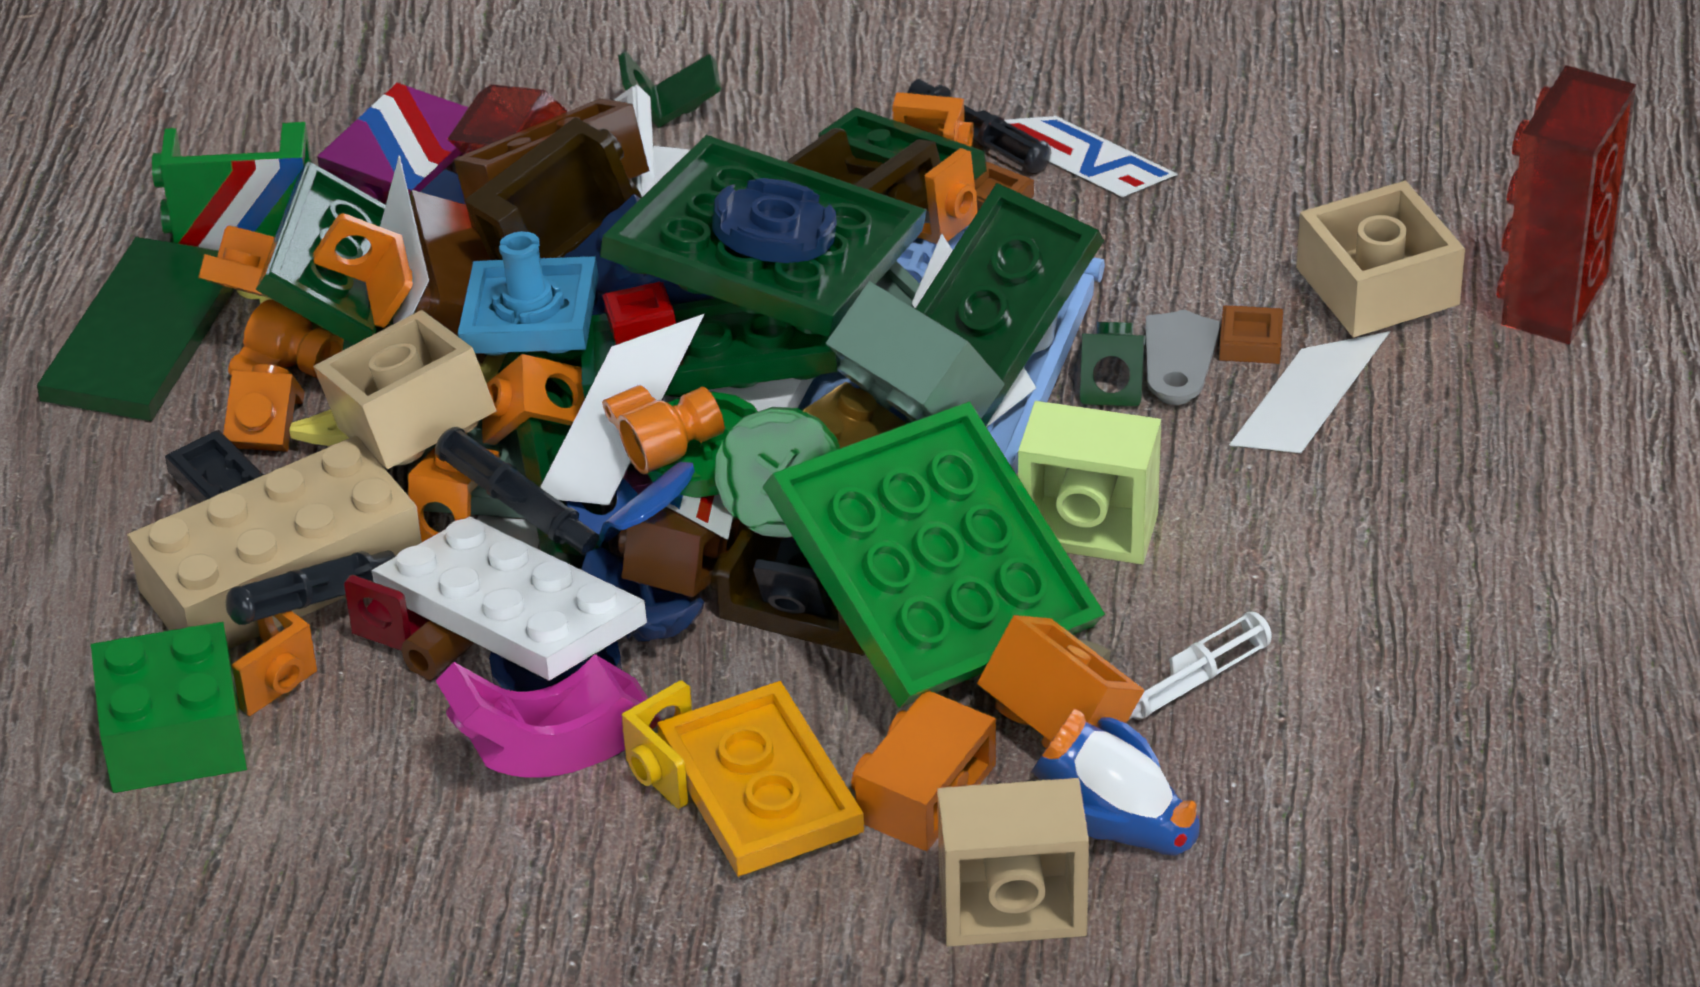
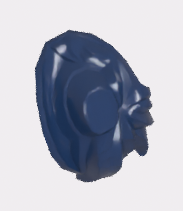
(665, 610)

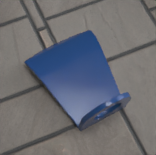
(634, 507)

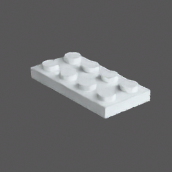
(511, 597)

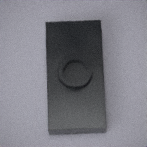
(210, 466)

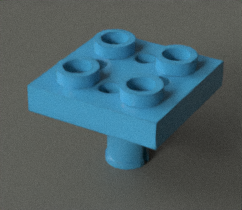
(528, 300)

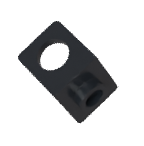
(790, 586)

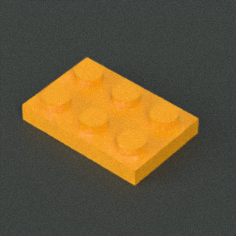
(761, 778)

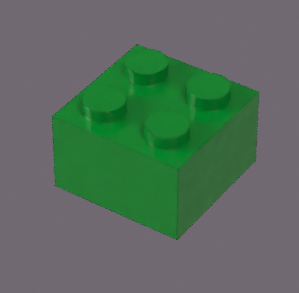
(167, 707)

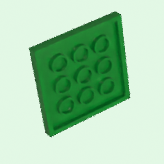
(929, 549)

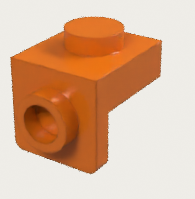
(935, 115)
(261, 408)

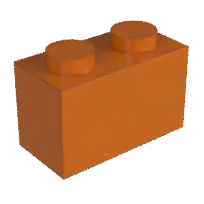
(1047, 673)
(924, 750)

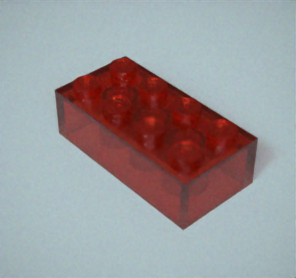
(1565, 203)

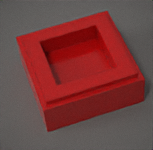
(638, 311)

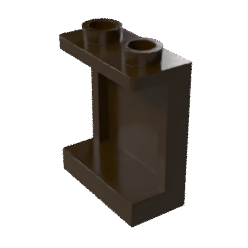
(897, 178)
(554, 191)
(742, 601)

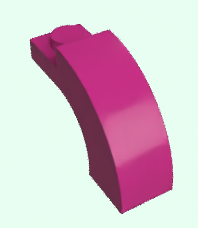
(546, 728)

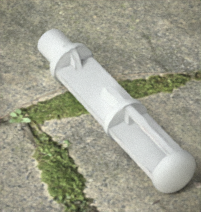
(1198, 664)

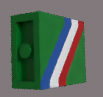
(227, 189)

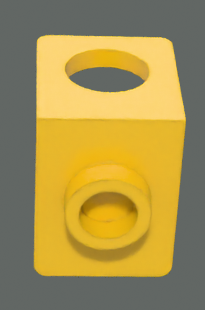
(649, 755)

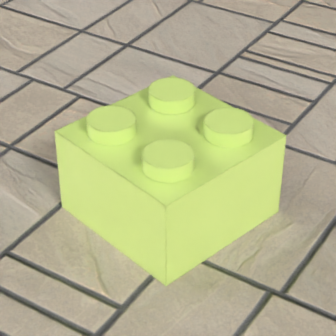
(1093, 478)

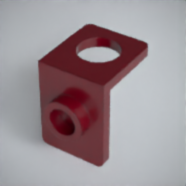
(385, 618)

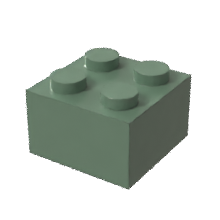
(909, 358)

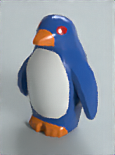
(1120, 785)

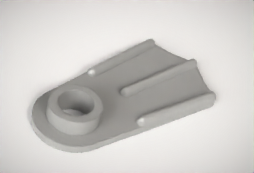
(1179, 354)

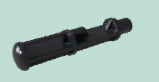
(995, 133)
(515, 490)
(299, 587)

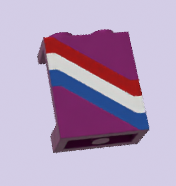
(397, 124)

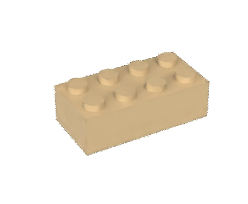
(269, 526)

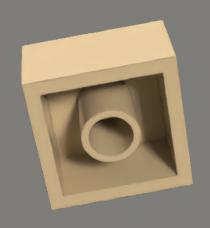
(1380, 258)
(405, 388)
(1013, 861)

